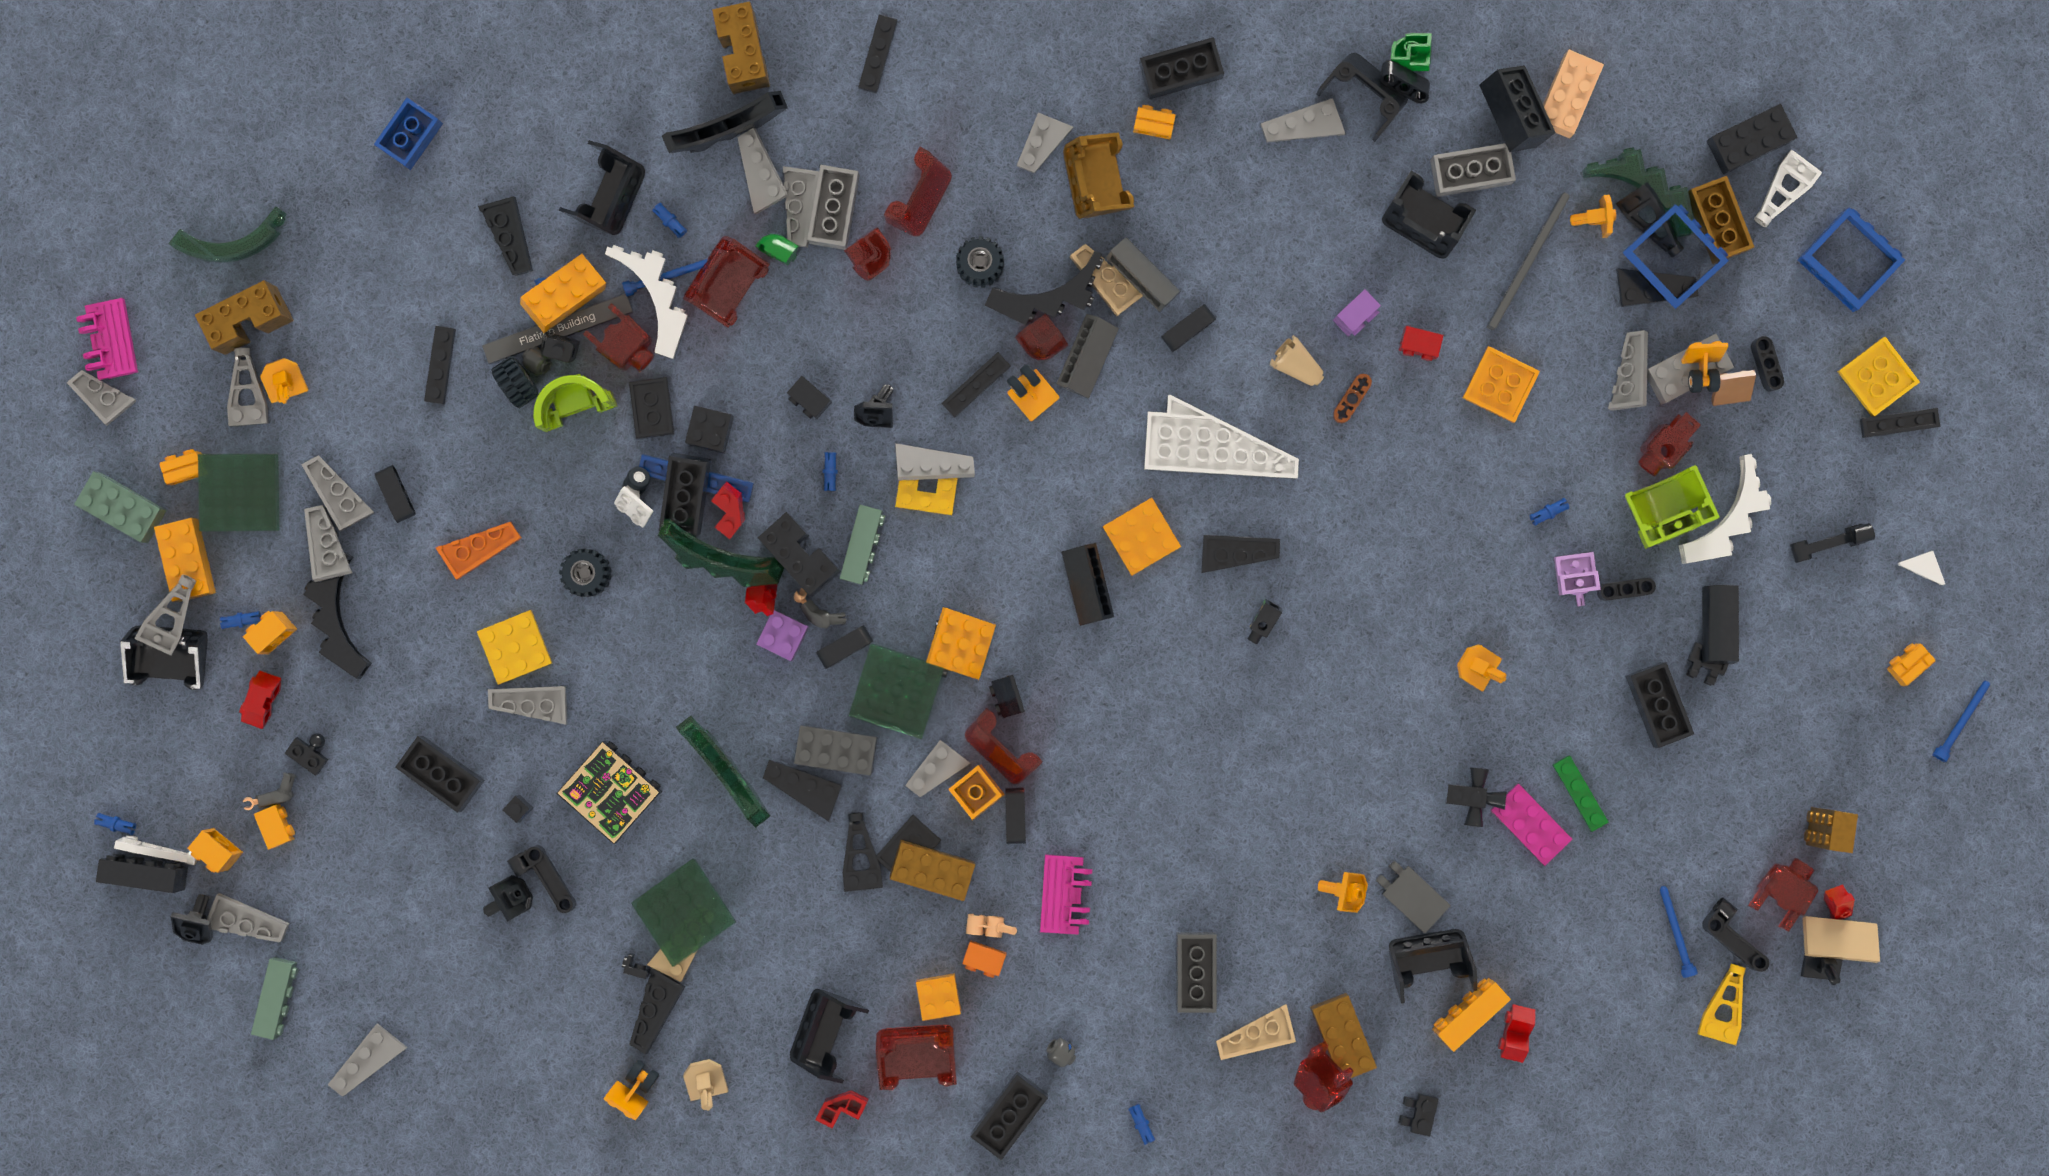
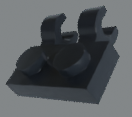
(1696, 658)
(1423, 1116)

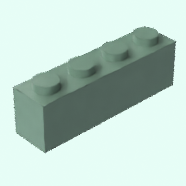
(861, 545)
(274, 998)

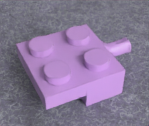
(1577, 575)

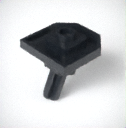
(876, 411)
(510, 897)
(193, 926)
(1822, 968)

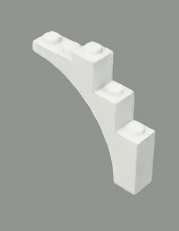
(649, 270)
(1736, 522)

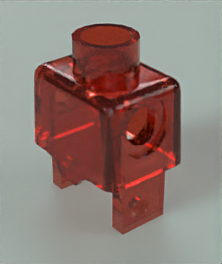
(624, 343)
(1673, 438)
(1789, 888)
(1322, 1080)

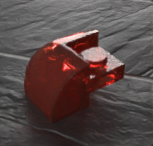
(870, 254)
(1041, 339)

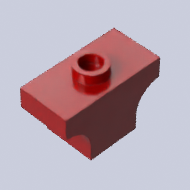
(761, 598)
(1839, 902)

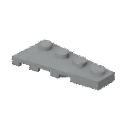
(1632, 374)
(535, 702)

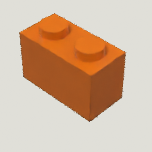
(984, 959)

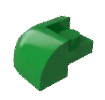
(1413, 51)
(778, 247)

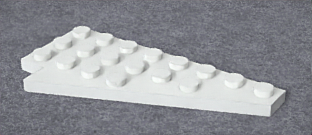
(1200, 443)

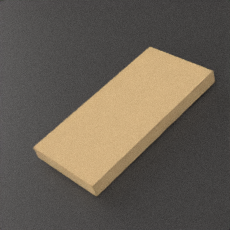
(1841, 939)

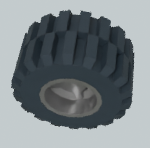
(980, 262)
(514, 382)
(585, 572)

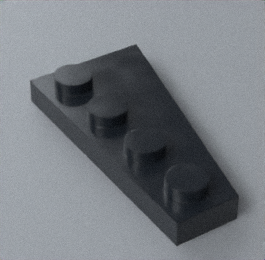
(508, 232)
(1637, 290)
(1233, 551)
(805, 788)
(658, 1002)

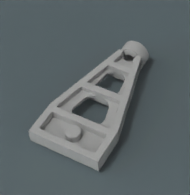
(250, 414)
(157, 637)

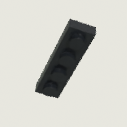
(877, 54)
(439, 365)
(976, 384)
(1900, 422)

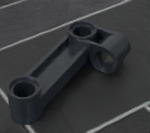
(1854, 536)
(546, 873)
(1722, 913)

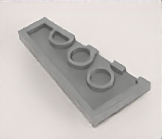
(1306, 123)
(761, 176)
(801, 191)
(923, 463)
(339, 499)
(324, 546)
(238, 918)
(371, 1055)

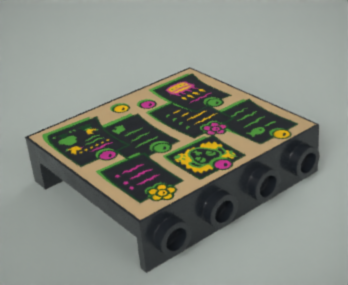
(609, 791)

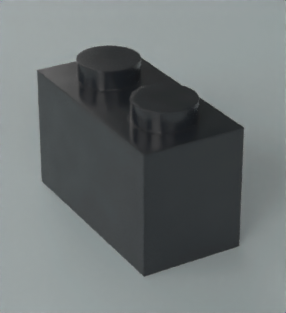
(808, 397)

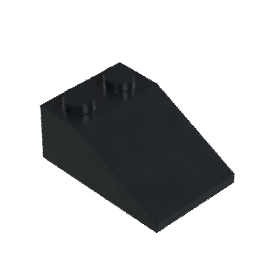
(1007, 696)

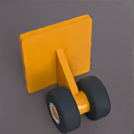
(1703, 354)
(1031, 392)
(626, 1099)

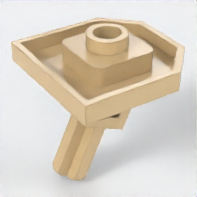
(704, 1081)

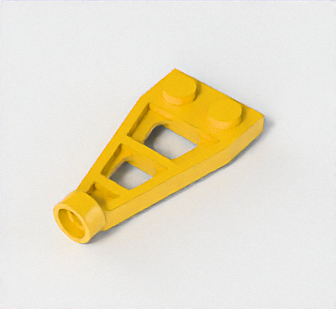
(1718, 1029)

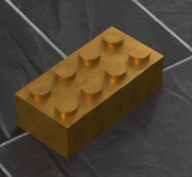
(1720, 217)
(1831, 829)
(932, 870)
(1343, 1034)

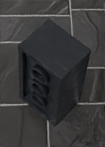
(1517, 108)

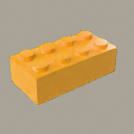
(562, 293)
(185, 553)
(1470, 1014)

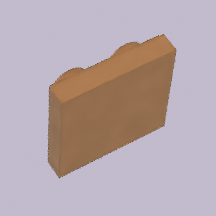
(1734, 388)

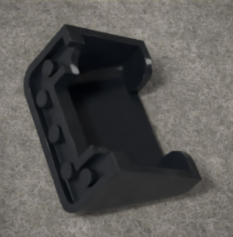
(1426, 218)
(185, 663)

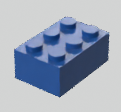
(408, 133)

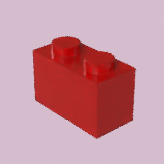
(1421, 343)

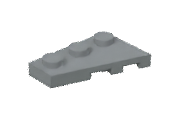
(1042, 141)
(101, 398)
(936, 768)

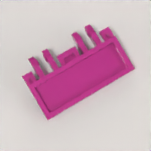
(113, 340)
(1060, 894)

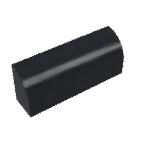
(1087, 584)
(1720, 624)

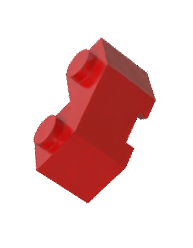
(730, 501)
(258, 702)
(1518, 1027)
(847, 1102)

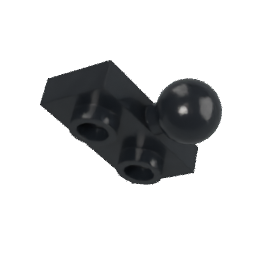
(306, 754)

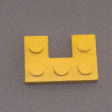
(939, 502)

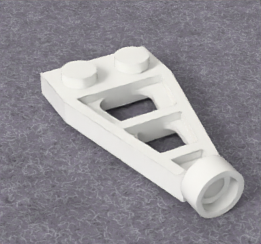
(1800, 170)
(131, 844)

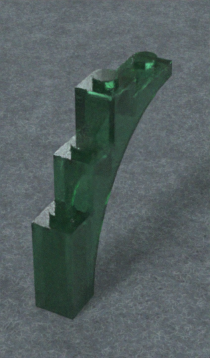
(1631, 170)
(719, 563)
(725, 770)

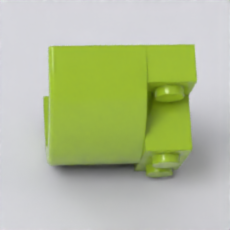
(570, 396)
(1666, 507)

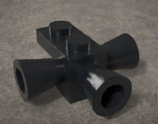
(1475, 797)

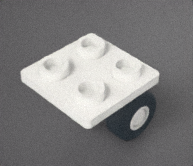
(629, 500)

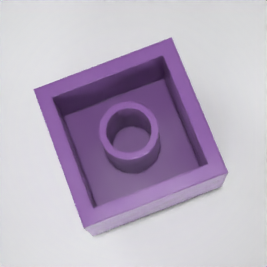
(1354, 315)
(782, 635)

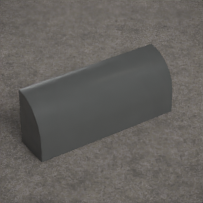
(1142, 274)
(1087, 355)

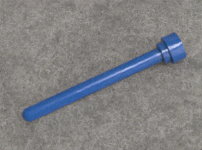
(632, 287)
(1942, 752)
(1687, 967)

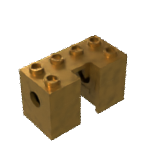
(738, 28)
(258, 304)

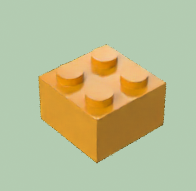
(269, 632)
(976, 792)
(214, 850)
(938, 997)

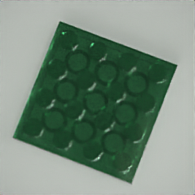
(238, 492)
(896, 691)
(683, 912)

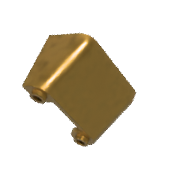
(1095, 175)

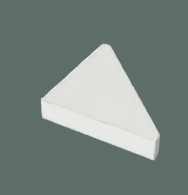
(1925, 566)

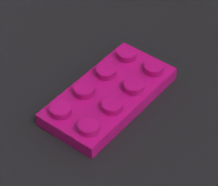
(1532, 825)

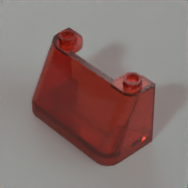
(925, 198)
(725, 280)
(995, 753)
(915, 1054)

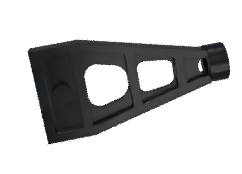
(1643, 197)
(860, 879)

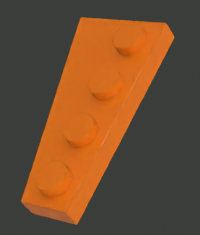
(470, 552)

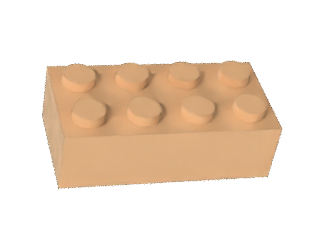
(1571, 91)

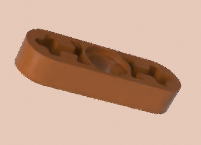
(1340, 407)

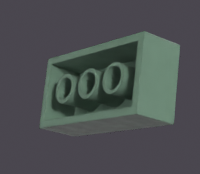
(120, 507)

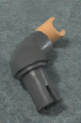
(815, 615)
(274, 797)

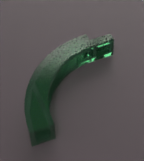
(234, 250)

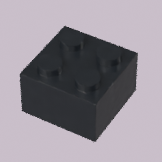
(709, 429)

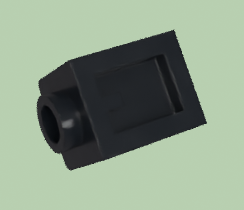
(637, 970)

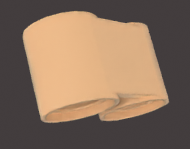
(988, 925)

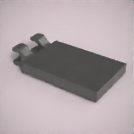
(1413, 897)

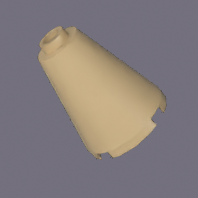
(1297, 362)

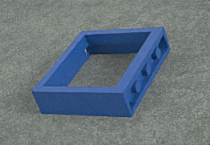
(1720, 253)
(1829, 280)

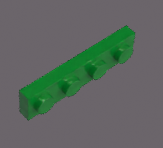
(1580, 793)

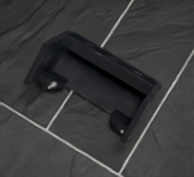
(1356, 66)
(614, 194)
(1431, 953)
(818, 1033)

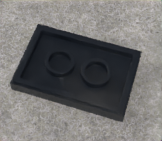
(651, 408)
(913, 832)

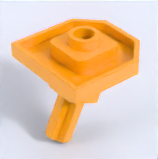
(1603, 216)
(283, 380)
(1479, 666)
(1350, 892)

